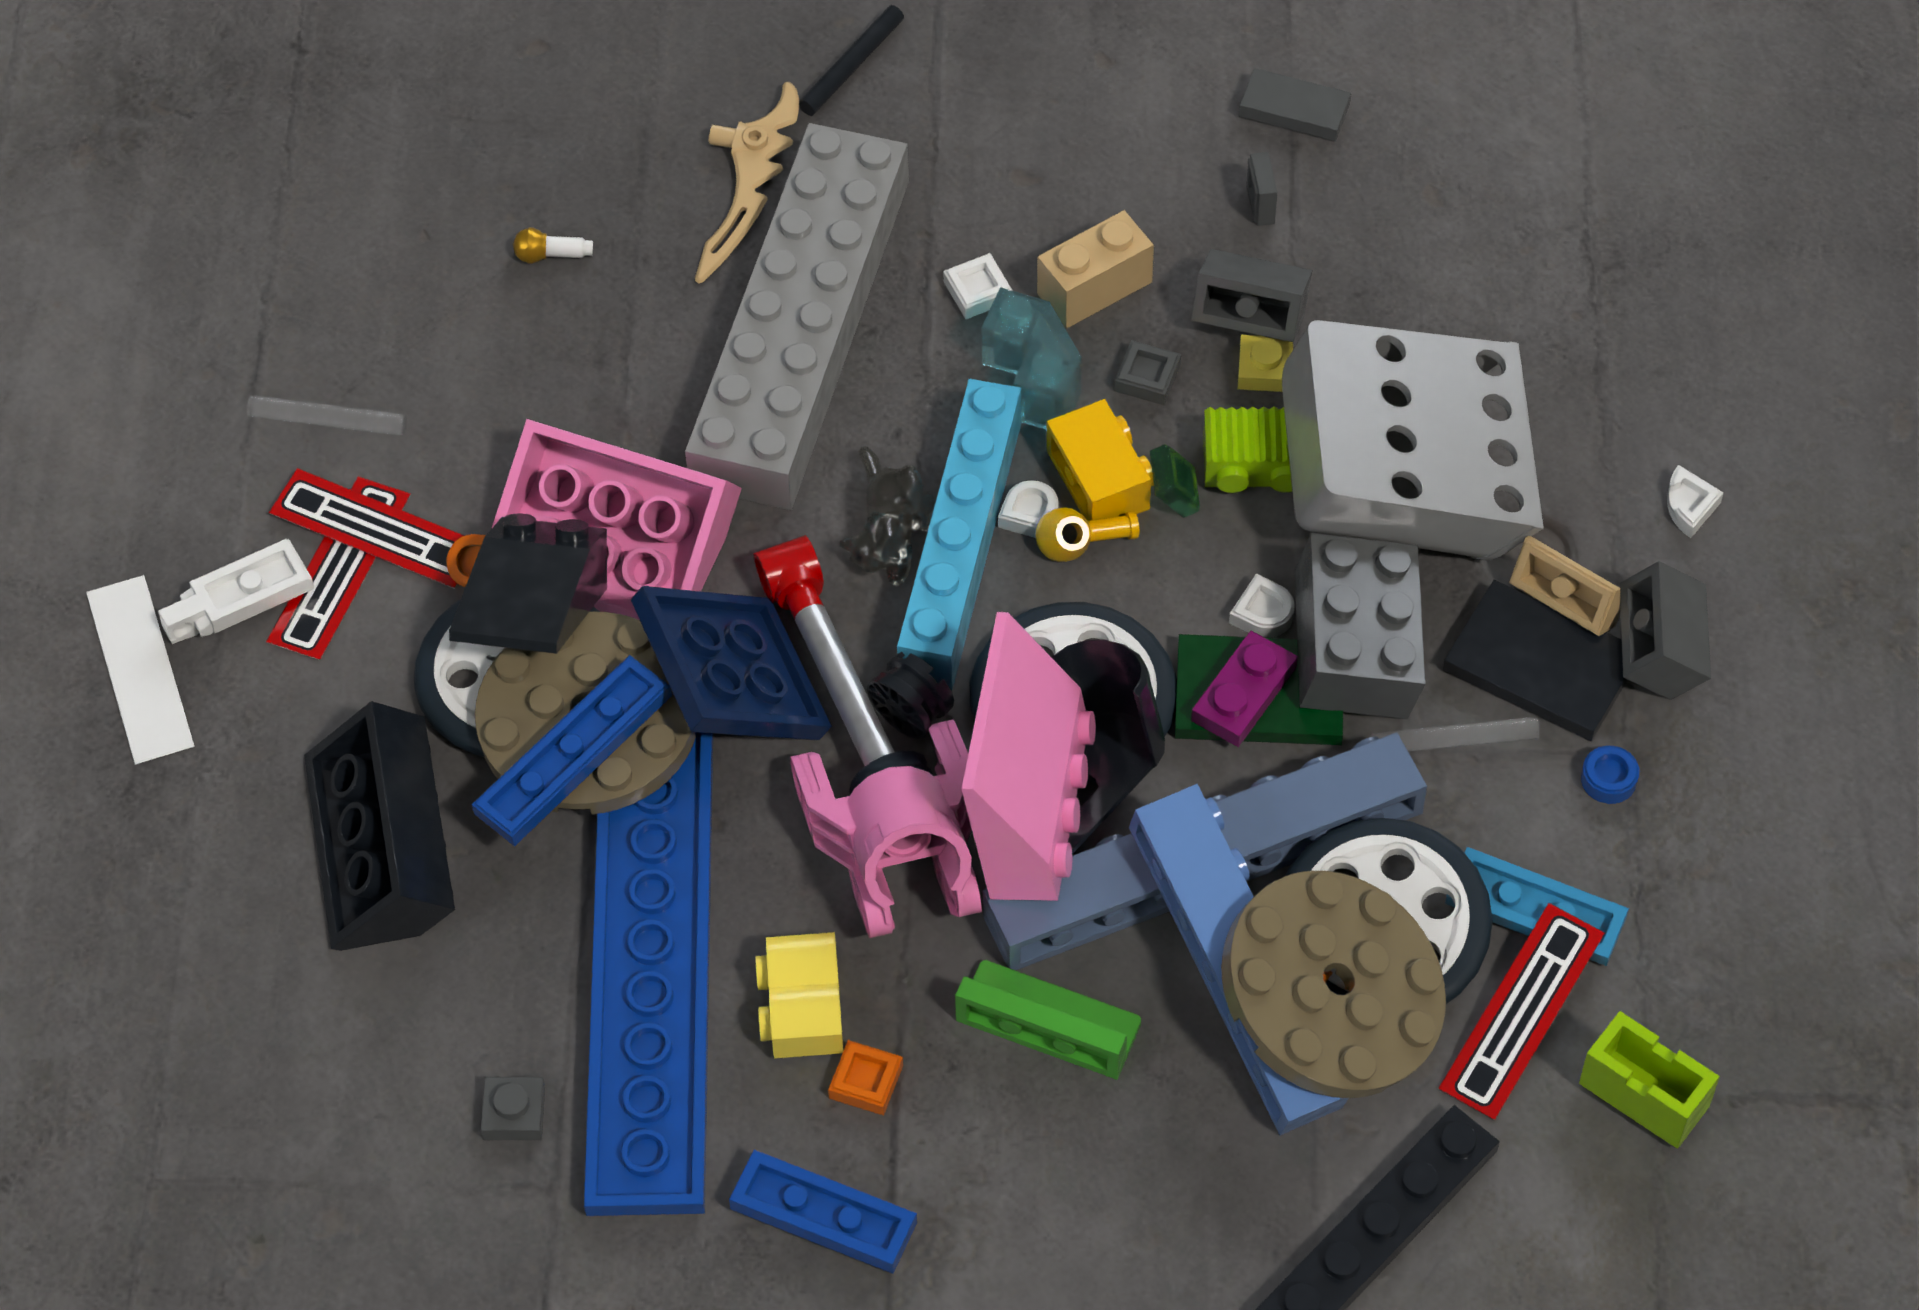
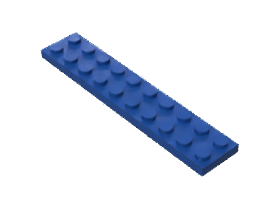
(651, 999)

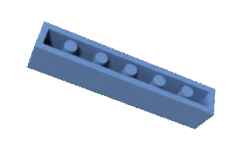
(1204, 894)

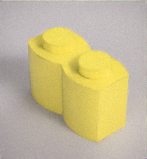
(802, 995)

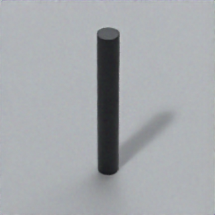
(851, 60)

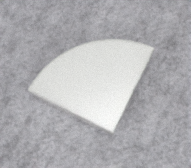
(1691, 500)

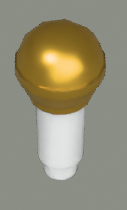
(533, 245)

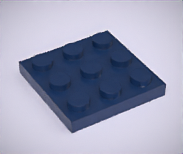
(730, 664)

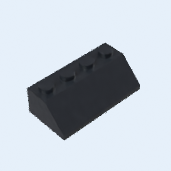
(378, 829)

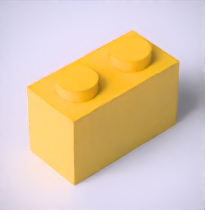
(1099, 463)

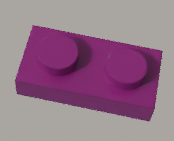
(1244, 688)

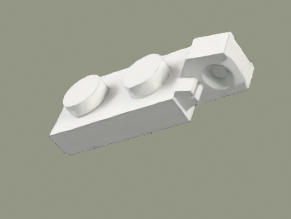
(237, 592)

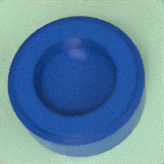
(1610, 774)

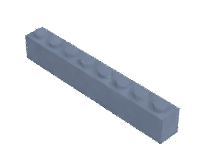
(1266, 823)

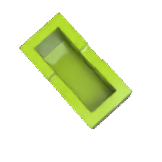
(1648, 1080)

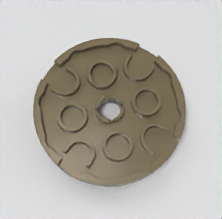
(534, 690)
(1302, 1029)

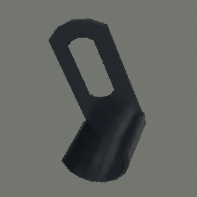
(1127, 724)

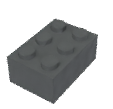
(1359, 626)

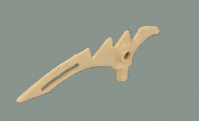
(751, 148)

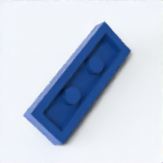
(823, 1211)

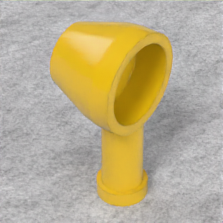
(1051, 525)

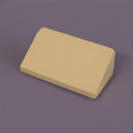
(1566, 587)

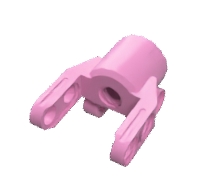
(892, 821)

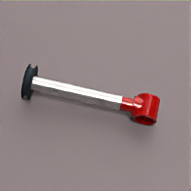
(795, 581)

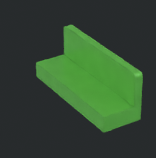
(1047, 1018)

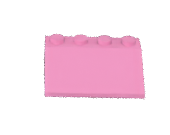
(658, 516)
(1026, 767)

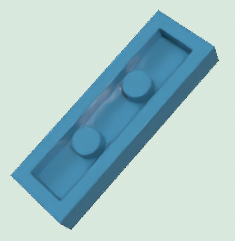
(1522, 895)

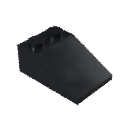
(532, 584)

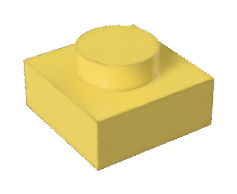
(1262, 362)

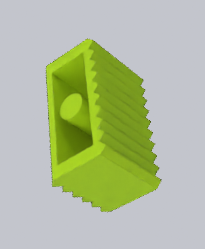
(1246, 449)

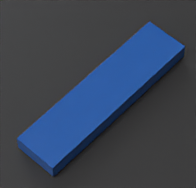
(571, 750)

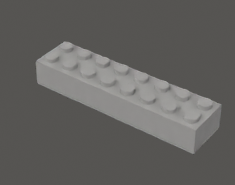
(799, 314)

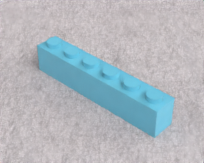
(962, 527)

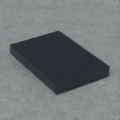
(1539, 660)

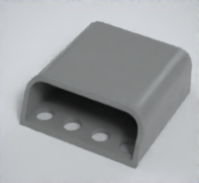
(1397, 439)

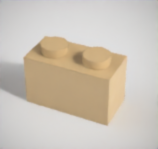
(1095, 268)

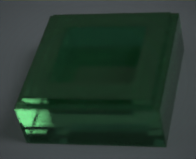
(1174, 480)

